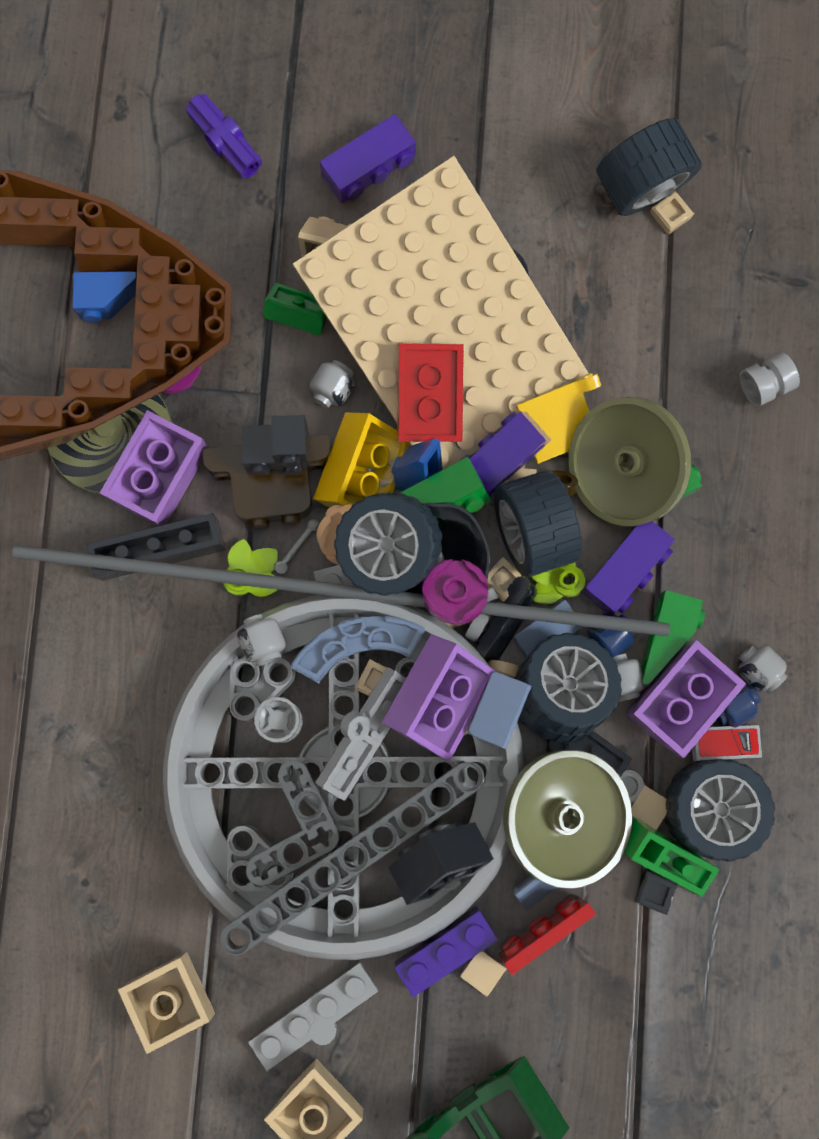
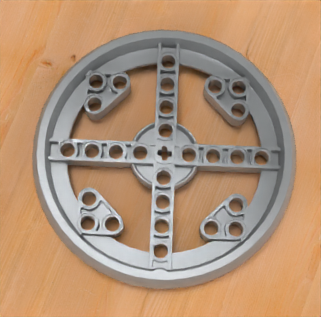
(214, 859)

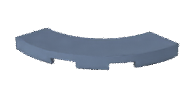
(354, 637)

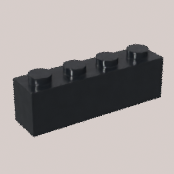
(162, 544)

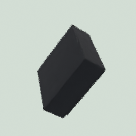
(656, 892)

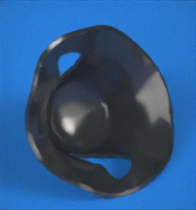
(460, 539)

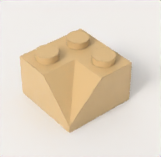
(166, 1002)
(315, 1108)

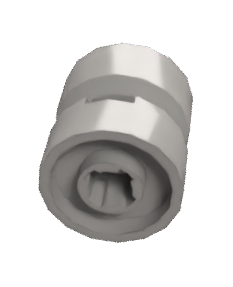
(775, 376)
(278, 720)

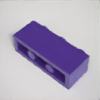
(368, 159)
(508, 450)
(629, 567)
(445, 951)

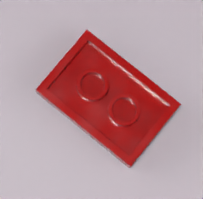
(430, 392)
(545, 933)

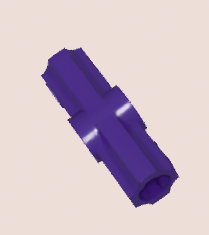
(223, 136)

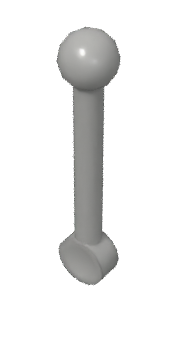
(281, 566)

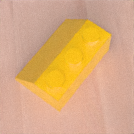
(355, 448)

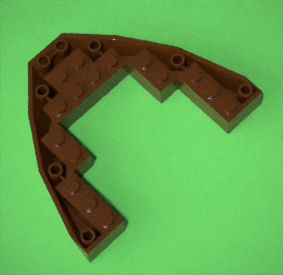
(177, 318)

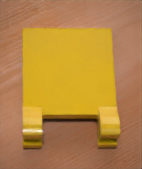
(560, 413)

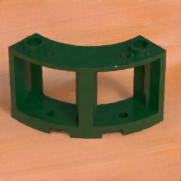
(528, 1090)

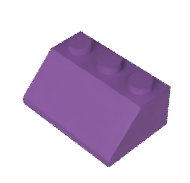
(154, 469)
(439, 697)
(685, 698)

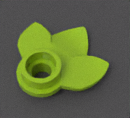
(243, 559)
(551, 584)

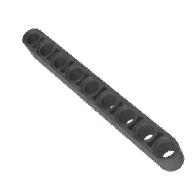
(343, 871)

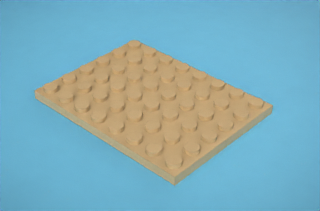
(441, 273)

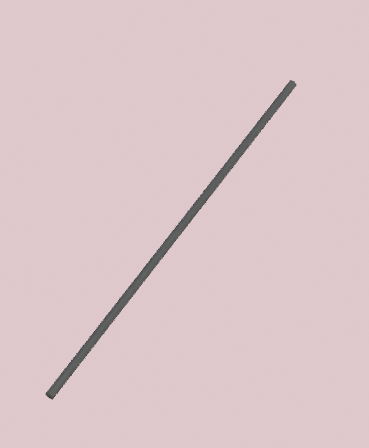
(328, 589)

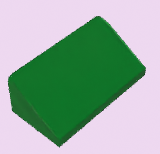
(294, 309)

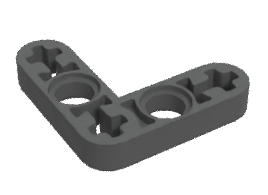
(309, 825)

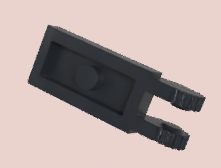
(502, 629)

